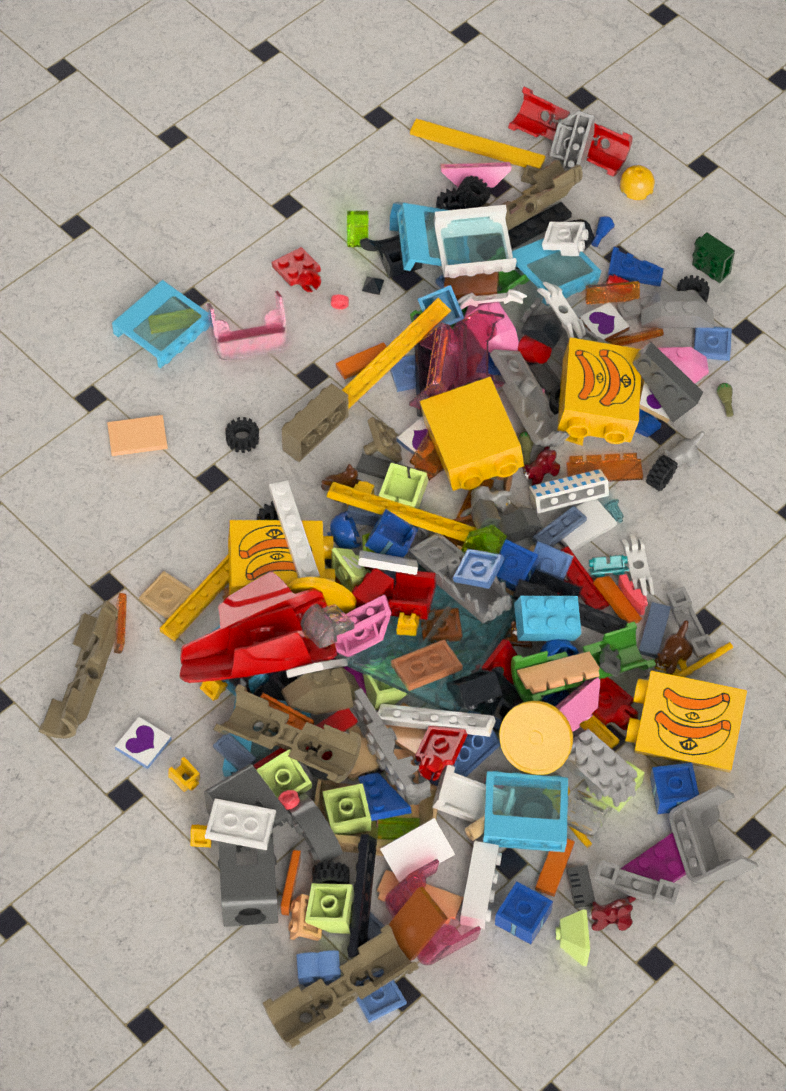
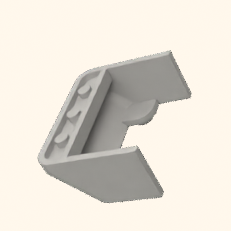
(694, 841)

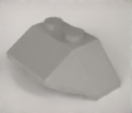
(573, 140)
(677, 310)

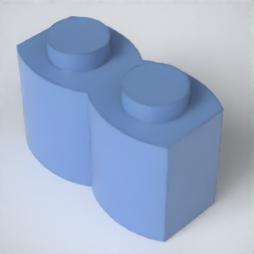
(318, 966)

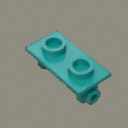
(616, 565)

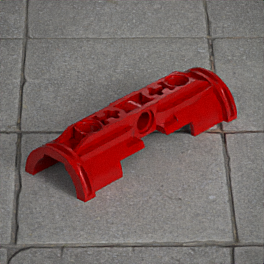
(531, 122)

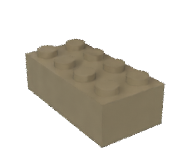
(315, 422)

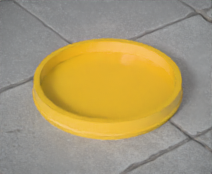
(332, 591)
(536, 737)

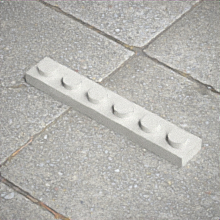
(293, 530)
(422, 718)

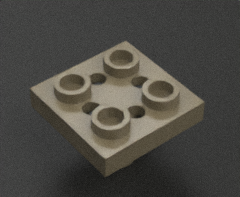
(384, 441)

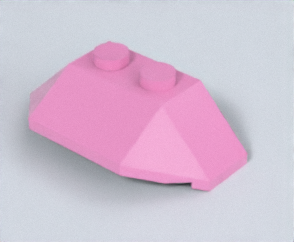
(490, 172)
(506, 333)
(688, 360)
(369, 627)
(581, 703)

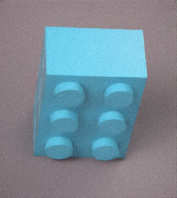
(547, 618)

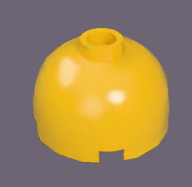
(637, 182)

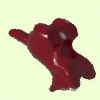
(542, 465)
(616, 913)

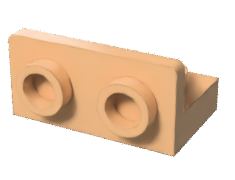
(297, 925)

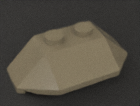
(322, 691)

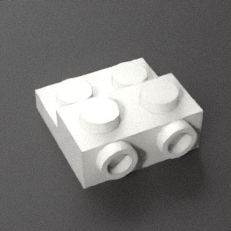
(566, 237)

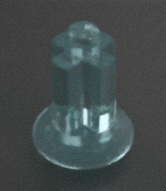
(614, 510)

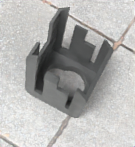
(247, 788)
(248, 890)

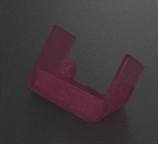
(475, 333)
(251, 341)
(443, 363)
(447, 938)

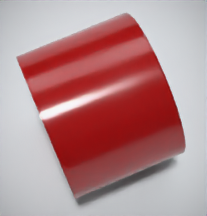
(533, 350)

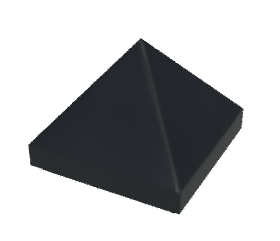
(373, 285)

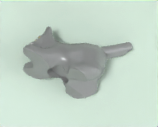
(685, 451)
(482, 492)

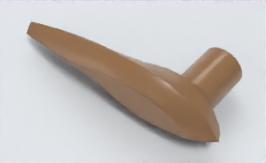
(507, 482)

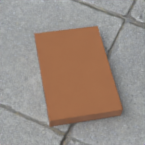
(426, 665)

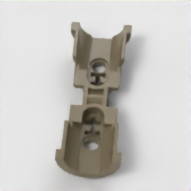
(550, 186)
(96, 640)
(253, 709)
(377, 953)

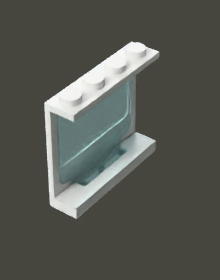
(473, 241)

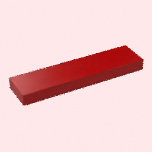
(578, 575)

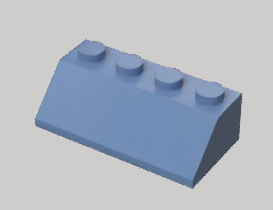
(473, 753)

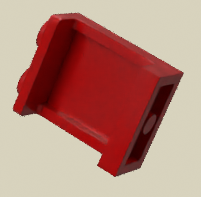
(413, 594)

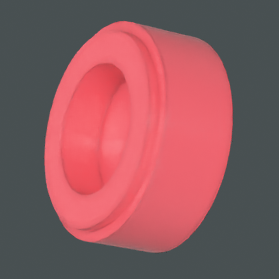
(339, 301)
(289, 799)

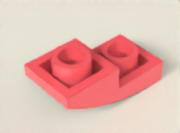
(635, 596)

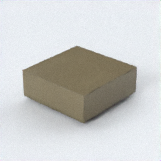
(527, 176)

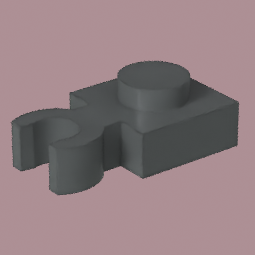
(609, 661)

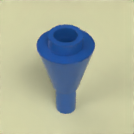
(604, 226)

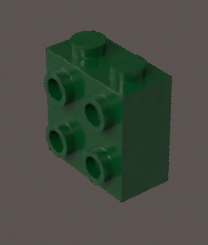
(713, 257)

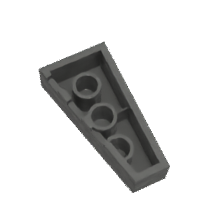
(667, 382)

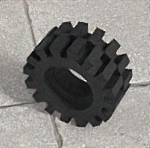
(473, 192)
(695, 284)
(242, 426)
(661, 472)
(330, 873)

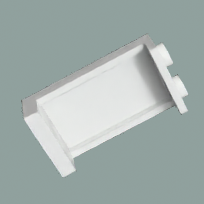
(460, 795)

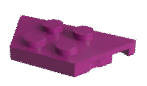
(659, 862)

